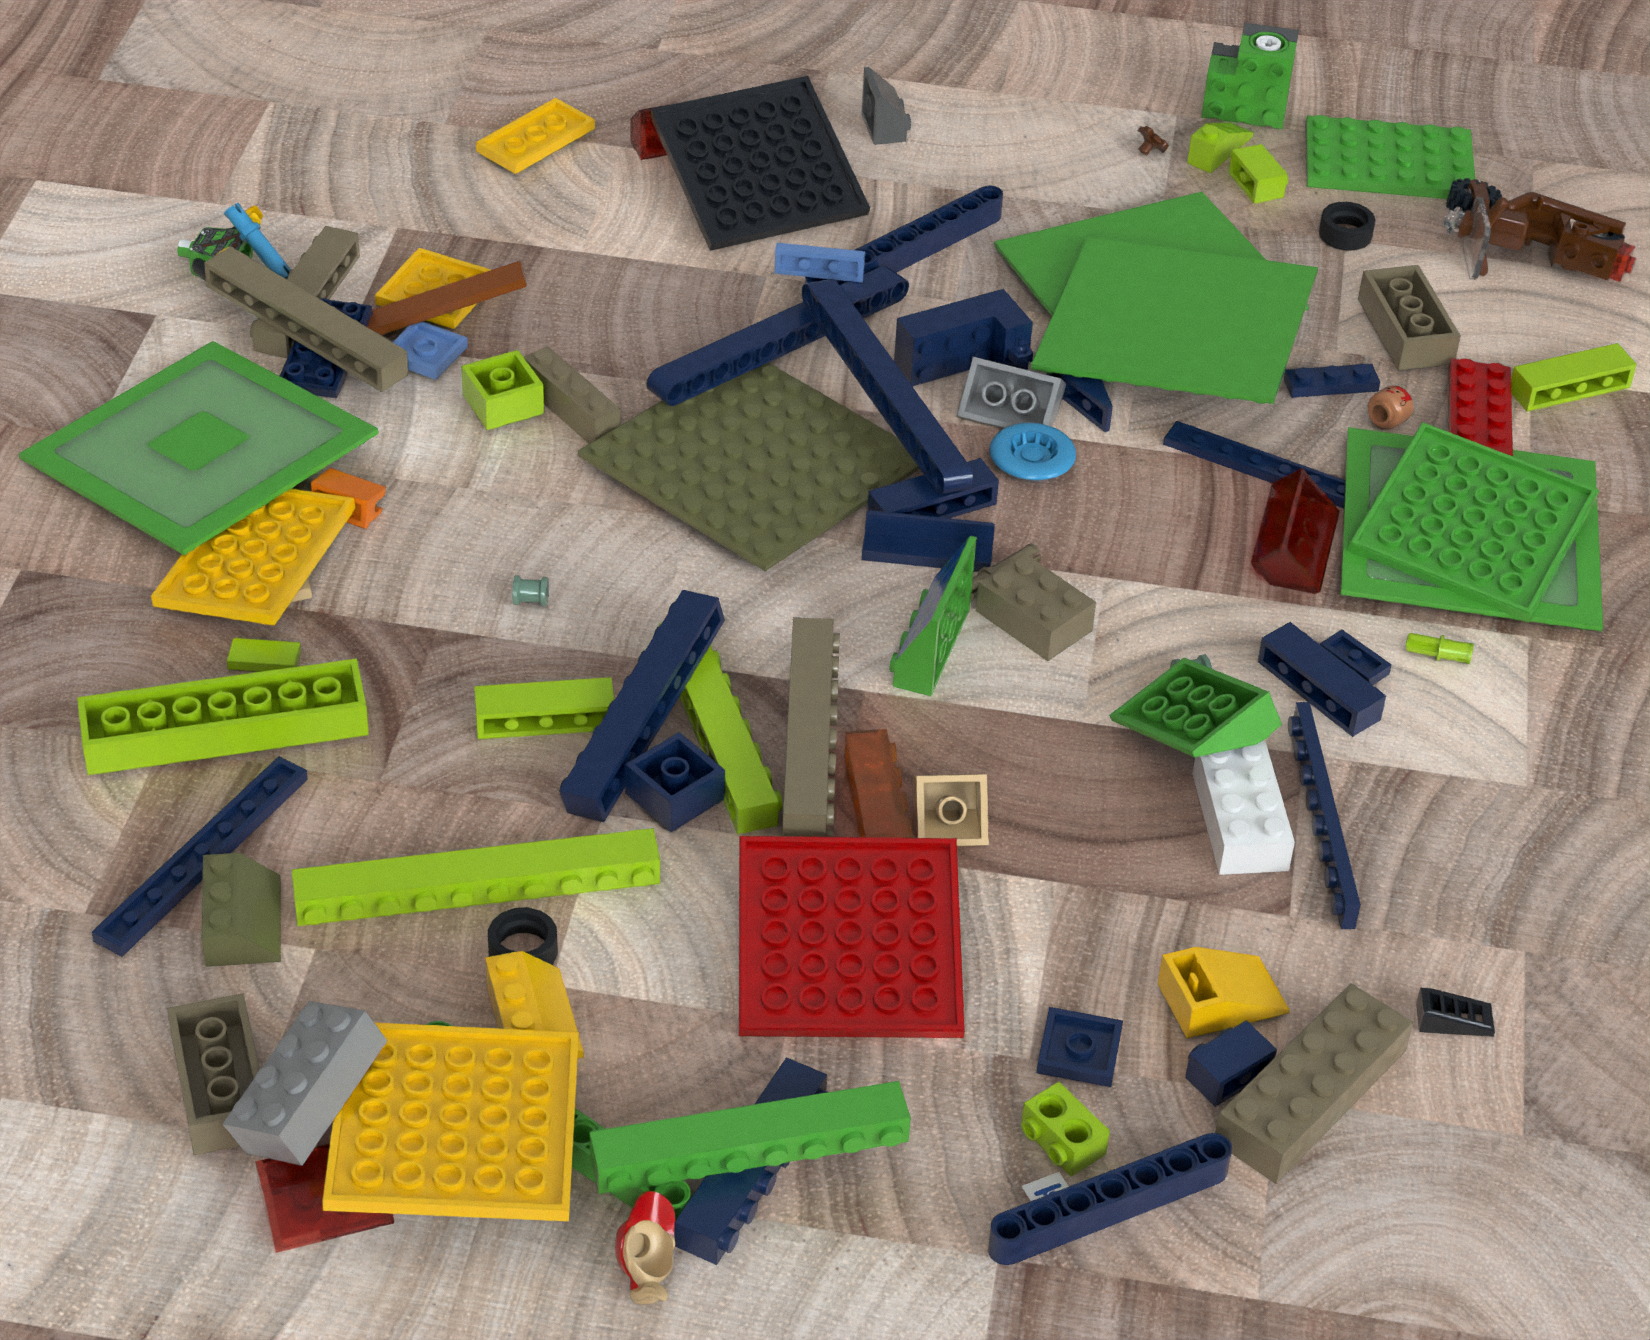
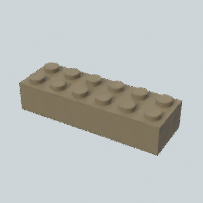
(1313, 1082)

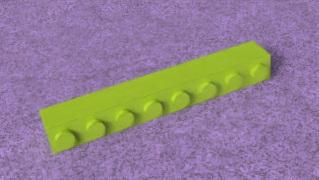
(728, 741)

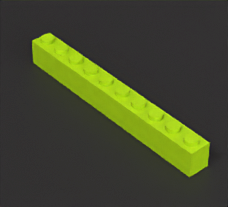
(475, 876)

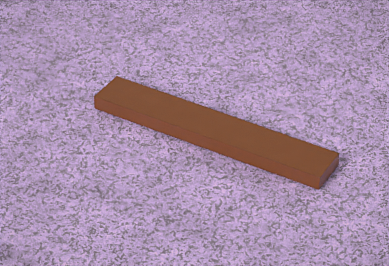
(448, 298)

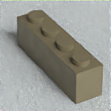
(573, 396)

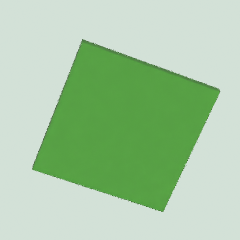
(1474, 521)

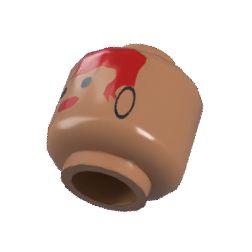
(1390, 407)

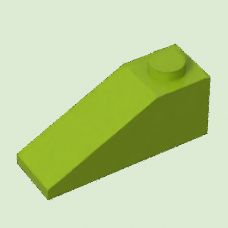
(1214, 144)

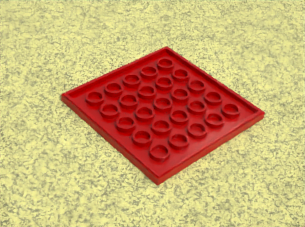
(849, 937)

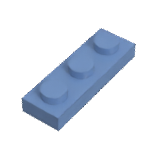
(819, 262)

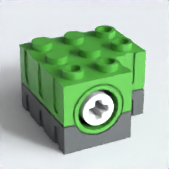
(1251, 79)

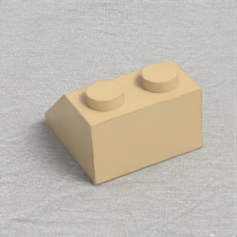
(951, 807)

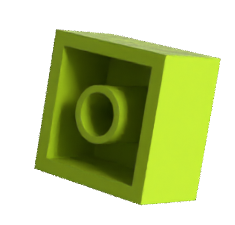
(502, 389)

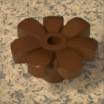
(1151, 141)

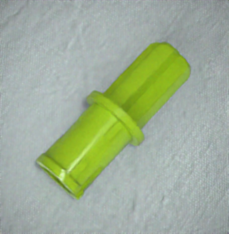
(1440, 647)

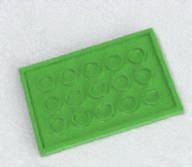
(1386, 156)

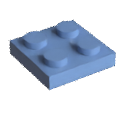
(430, 348)

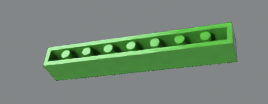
(749, 1137)

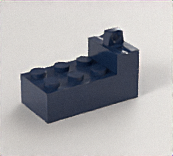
(949, 336)

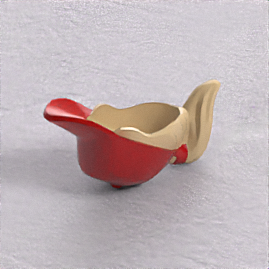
(646, 1247)

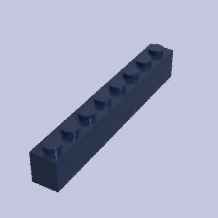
(642, 705)

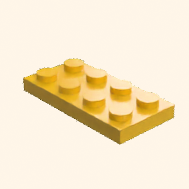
(535, 135)

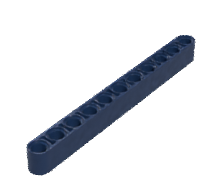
(766, 340)
(887, 387)

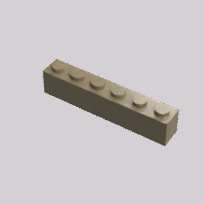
(318, 273)

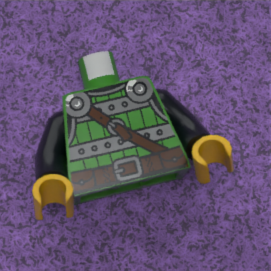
(214, 241)

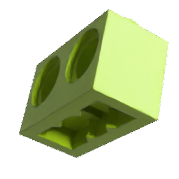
(1064, 1129)

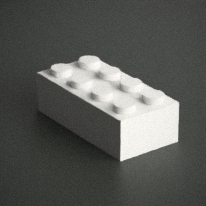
(1244, 811)

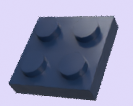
(1079, 1047)

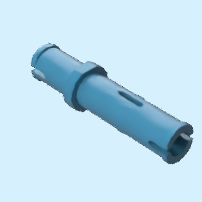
(253, 236)

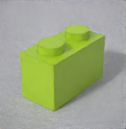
(1258, 173)

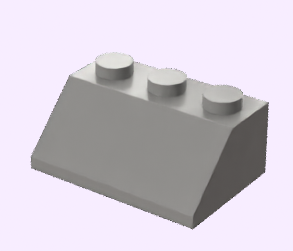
(1009, 395)

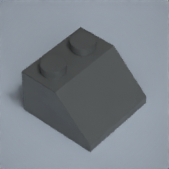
(883, 110)

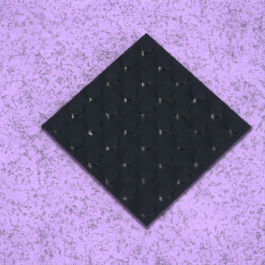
(759, 162)

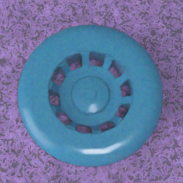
(1032, 451)

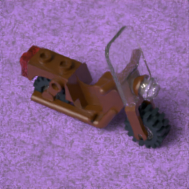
(1485, 217)

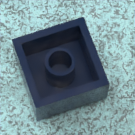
(674, 781)

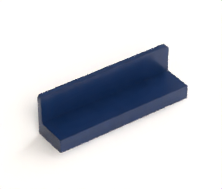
(923, 539)

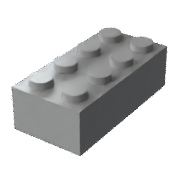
(305, 1082)

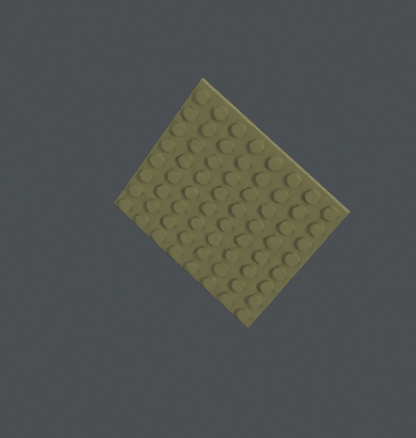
(754, 462)

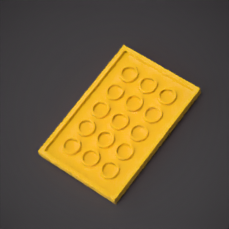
(257, 562)

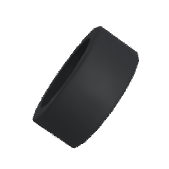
(1343, 237)
(524, 921)

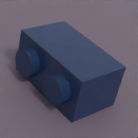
(1228, 1062)

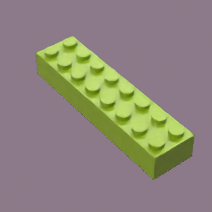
(222, 716)

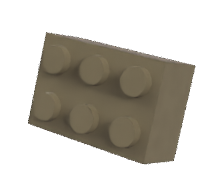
(1035, 606)

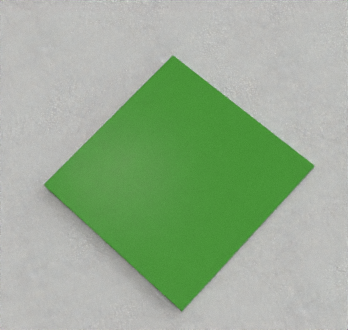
(1186, 222)
(1177, 320)

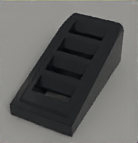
(1434, 1018)

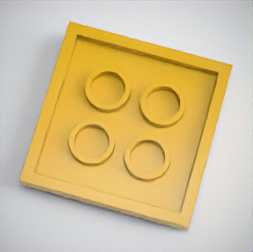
(426, 272)

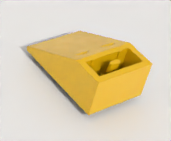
(1217, 989)

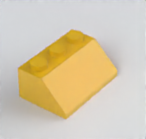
(528, 994)

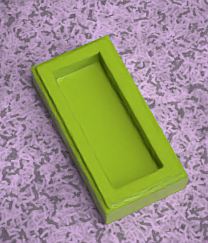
(262, 655)

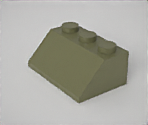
(240, 911)

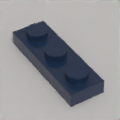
(1331, 380)

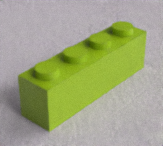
(1572, 377)
(541, 707)

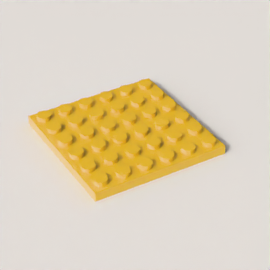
(459, 1125)

